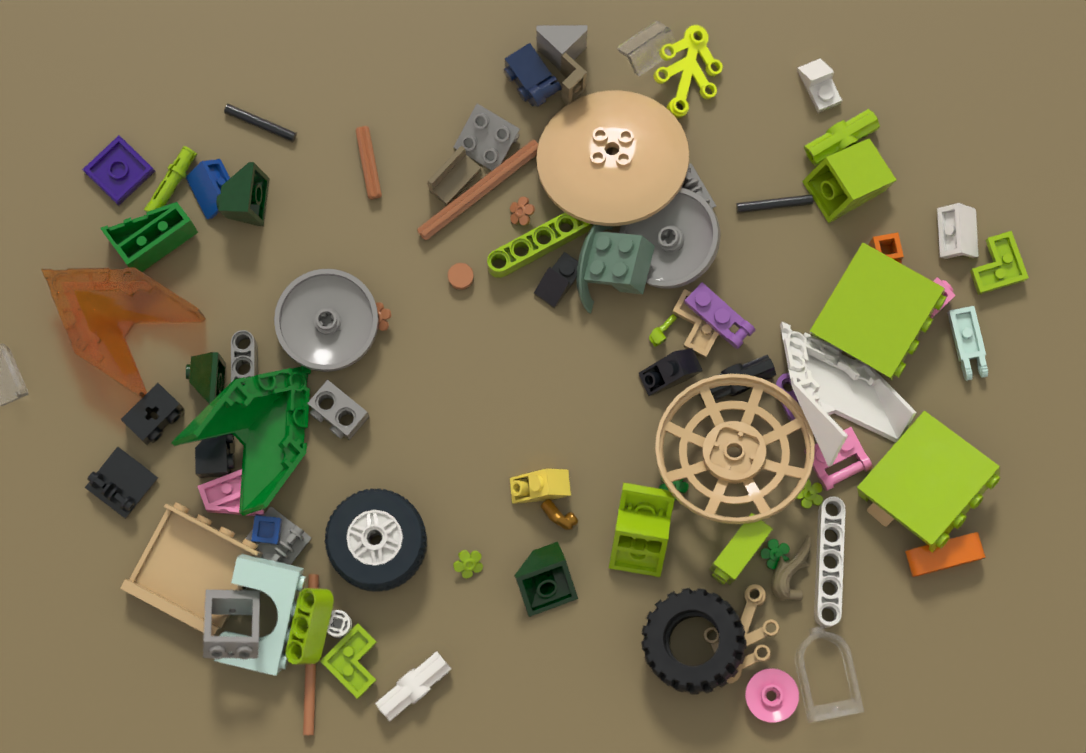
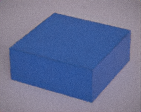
(266, 530)

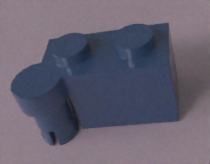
(531, 76)

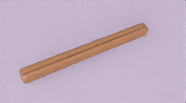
(478, 190)

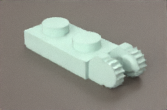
(968, 340)

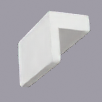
(957, 231)

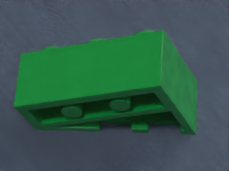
(151, 236)

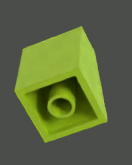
(848, 179)

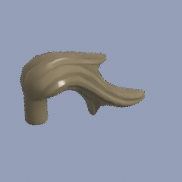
(785, 571)

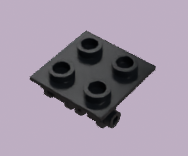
(121, 482)

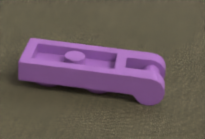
(718, 315)

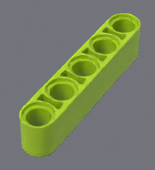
(535, 249)

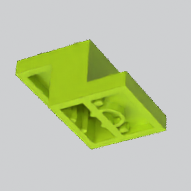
(641, 530)

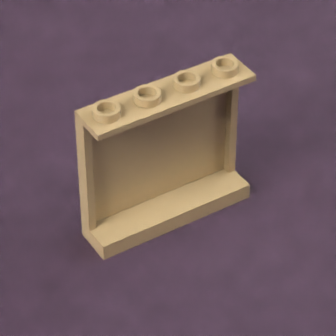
(183, 563)

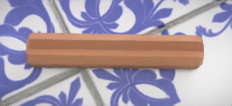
(368, 162)

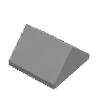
(561, 39)

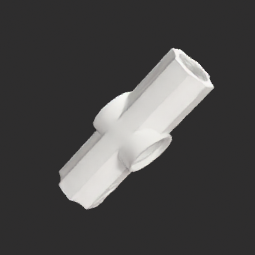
(413, 686)

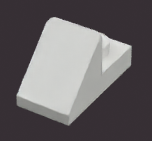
(819, 84)

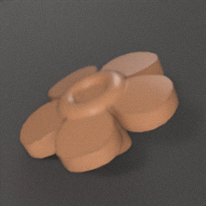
(521, 211)
(384, 314)

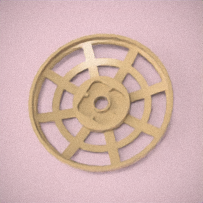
(739, 435)

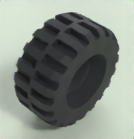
(663, 622)

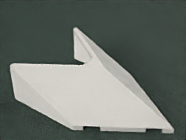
(840, 386)

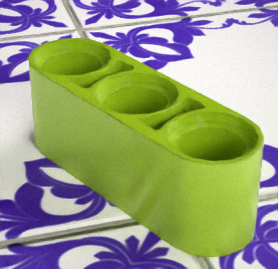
(309, 626)

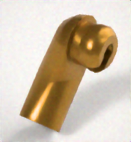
(554, 514)

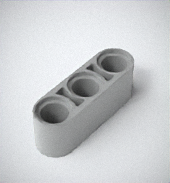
(243, 356)

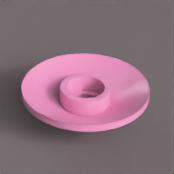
(786, 695)

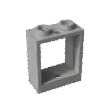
(231, 603)

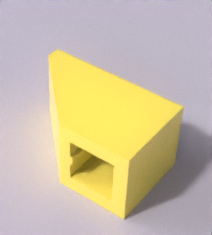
(540, 486)

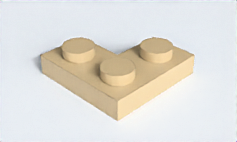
(702, 335)

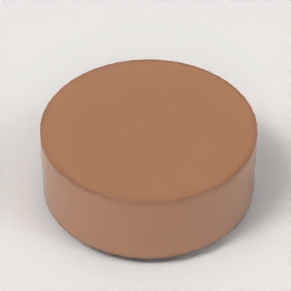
(460, 276)

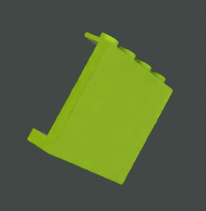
(878, 311)
(930, 480)

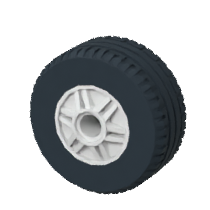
(369, 515)

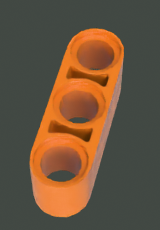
(954, 553)

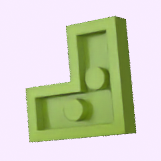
(1006, 265)
(345, 657)

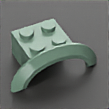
(613, 261)

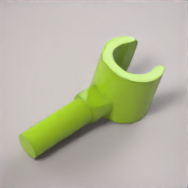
(657, 336)

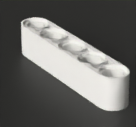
(833, 549)

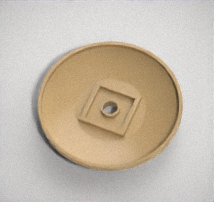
(618, 186)

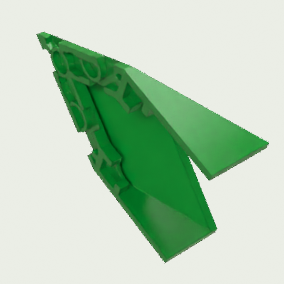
(269, 420)

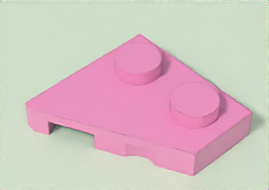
(223, 495)

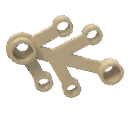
(751, 637)

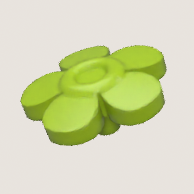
(810, 495)
(468, 563)

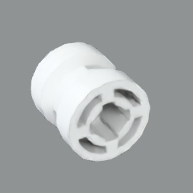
(341, 625)

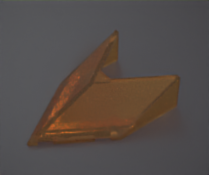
(102, 308)

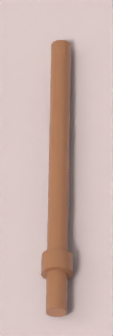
(310, 679)

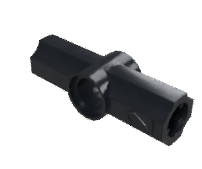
(760, 367)

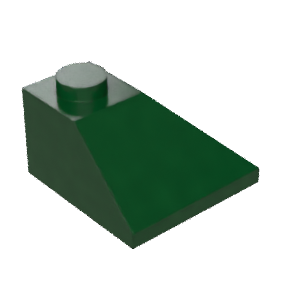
(245, 195)
(207, 374)
(545, 580)

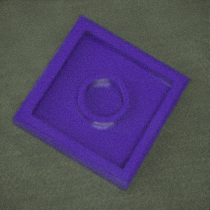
(118, 170)

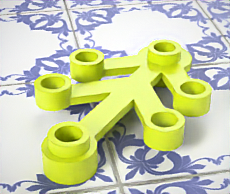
(689, 68)

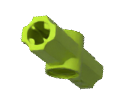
(842, 136)

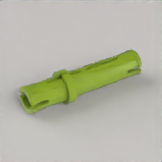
(175, 174)

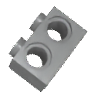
(342, 405)

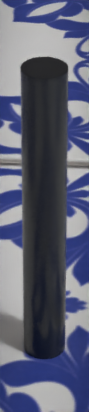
(260, 122)
(774, 203)

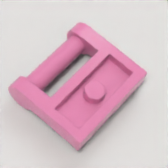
(850, 447)

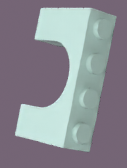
(282, 584)

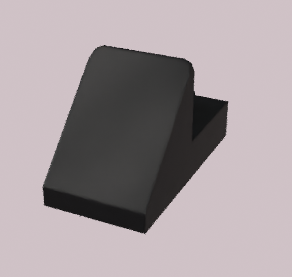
(557, 280)

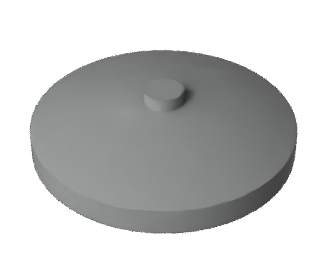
(684, 240)
(326, 320)

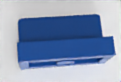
(206, 184)

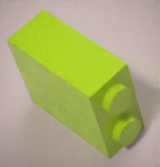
(739, 551)

